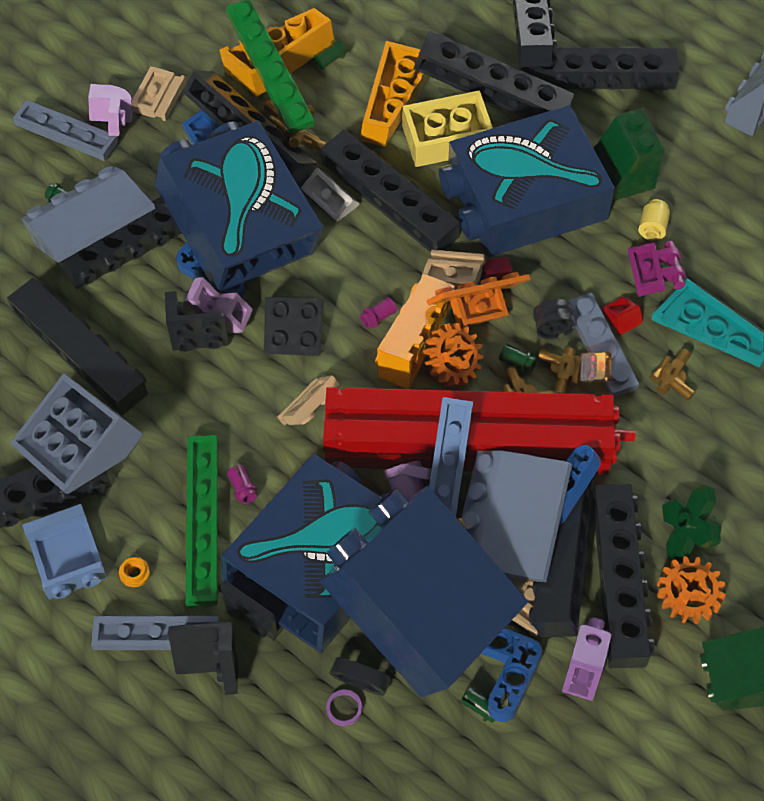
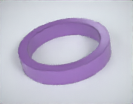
(348, 722)

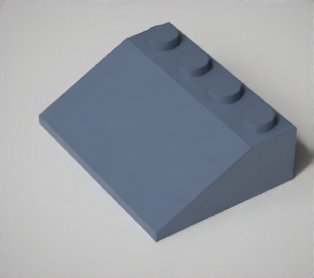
(747, 109)
(86, 213)
(74, 436)
(516, 510)

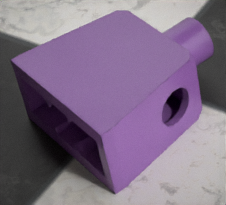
(587, 659)

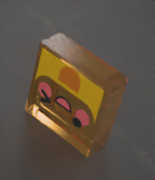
(595, 367)

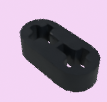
(360, 676)

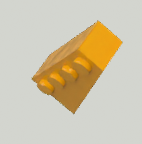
(295, 43)
(393, 88)
(404, 344)

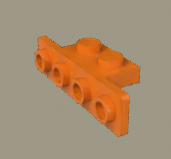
(480, 302)

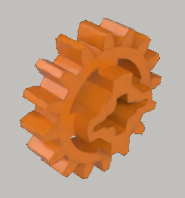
(460, 367)
(693, 603)

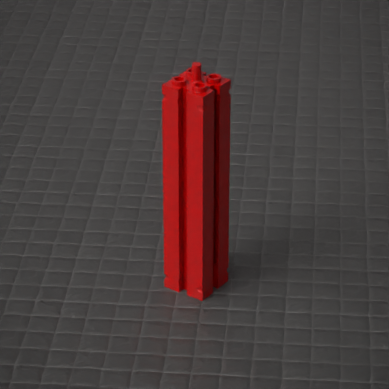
(402, 425)

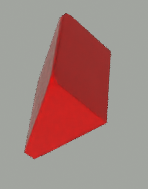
(496, 268)
(623, 314)

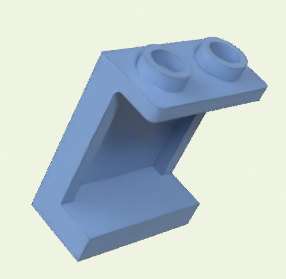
(65, 552)

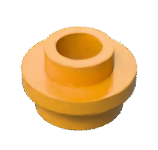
(134, 564)

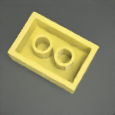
(436, 122)

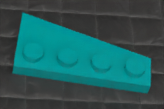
(711, 322)

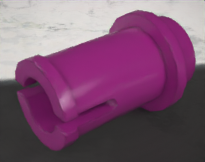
(377, 313)
(244, 488)

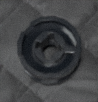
(553, 318)

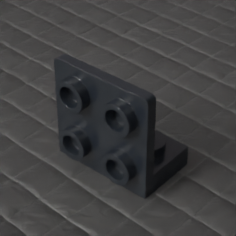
(293, 326)
(193, 330)
(242, 606)
(204, 650)

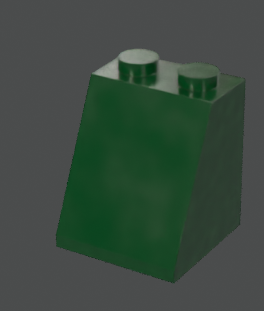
(630, 154)
(735, 669)

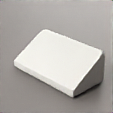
(329, 194)

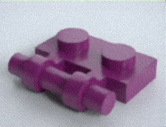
(646, 267)

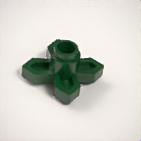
(692, 523)

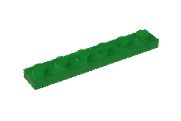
(270, 66)
(202, 521)

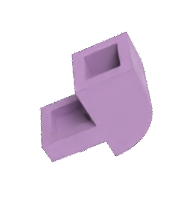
(110, 105)
(206, 299)

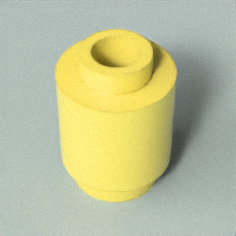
(654, 220)

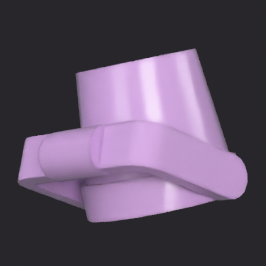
(408, 477)

